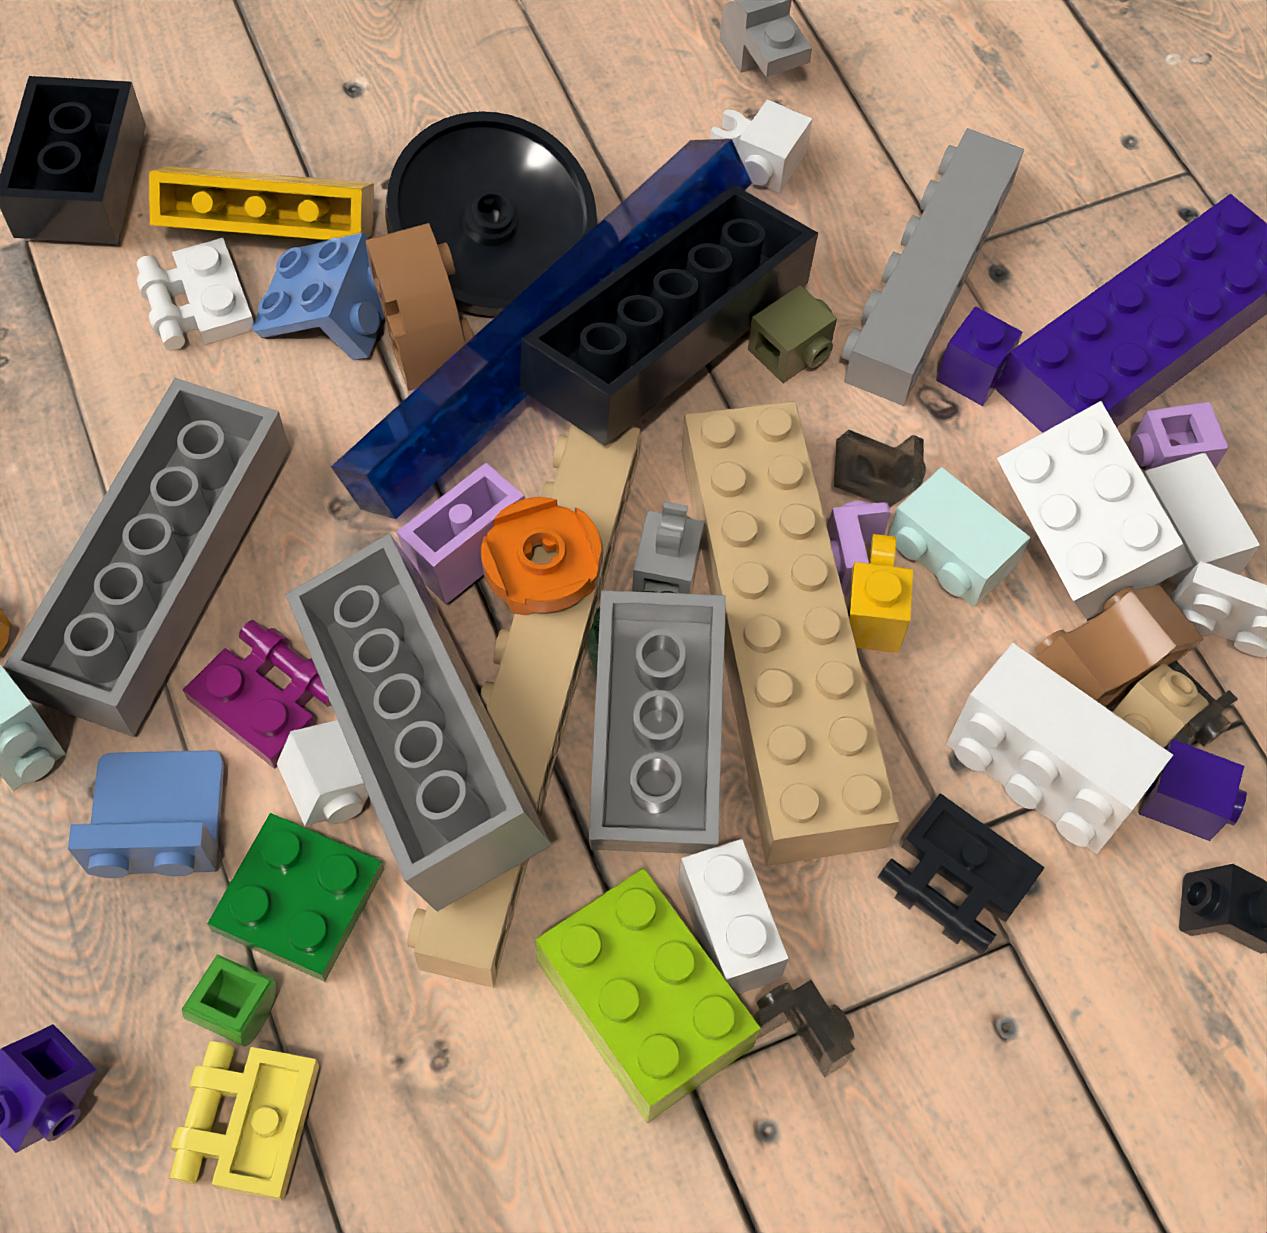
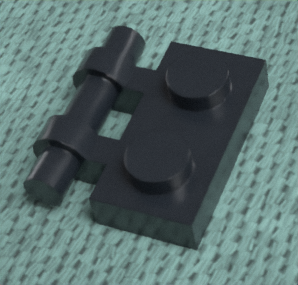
(970, 858)

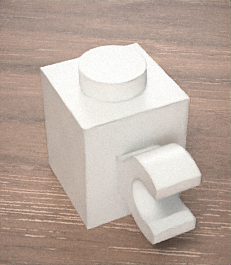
(769, 144)
(322, 774)

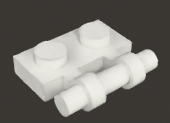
(211, 288)

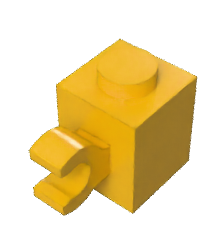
(879, 598)

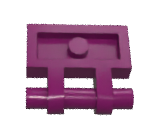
(247, 703)

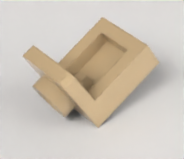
(1161, 704)

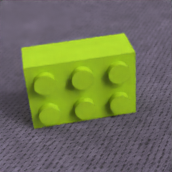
(646, 994)

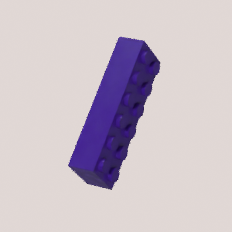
(1146, 322)

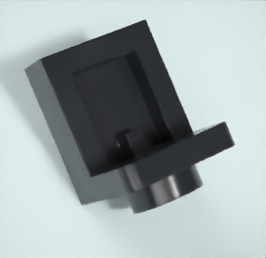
(1225, 902)

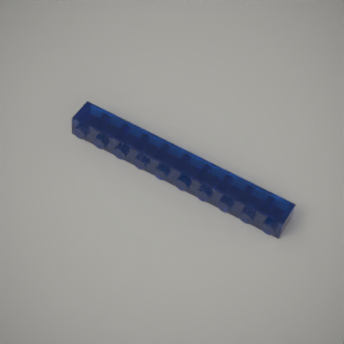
(482, 379)

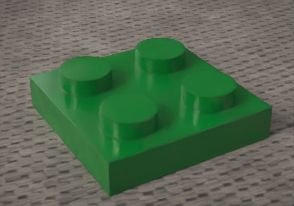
(296, 896)

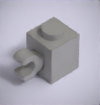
(668, 551)

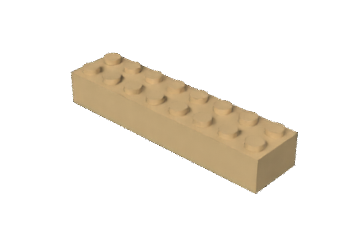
(787, 637)

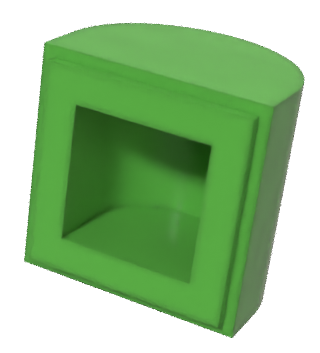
(231, 1001)

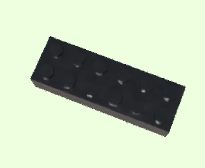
(665, 313)

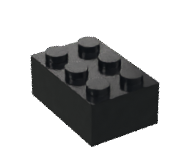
(71, 160)

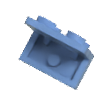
(327, 289)
(152, 815)

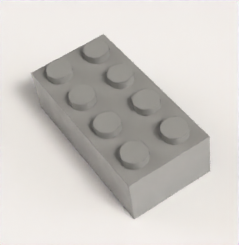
(658, 722)

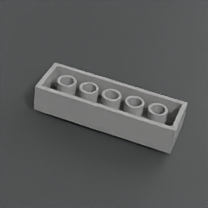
(149, 558)
(415, 725)

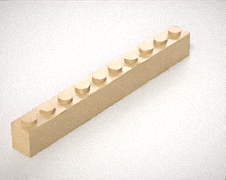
(532, 703)

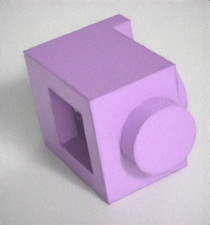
(1177, 434)

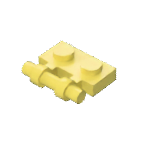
(263, 1126)

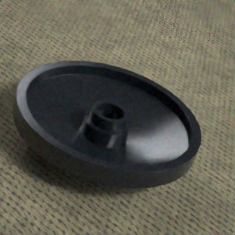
(499, 199)

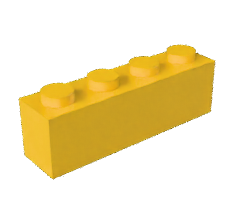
(259, 203)

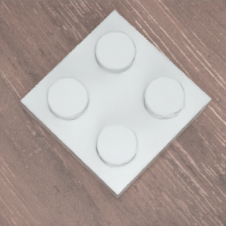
(1225, 606)

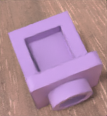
(848, 531)

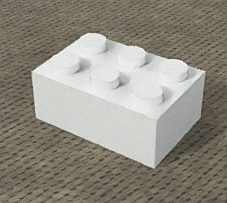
(1094, 510)
(1055, 749)

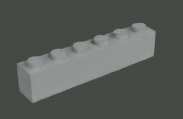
(932, 267)

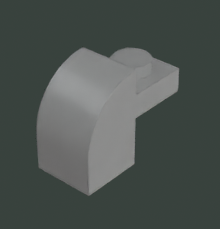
(763, 36)

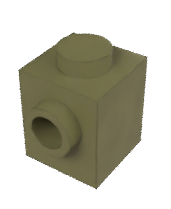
(792, 334)

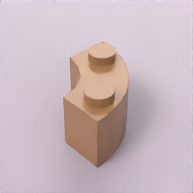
(417, 300)
(1121, 644)

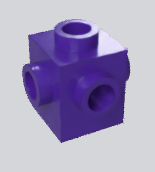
(41, 1087)

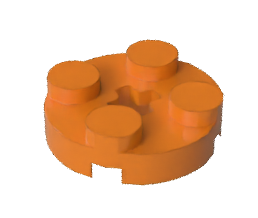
(536, 586)

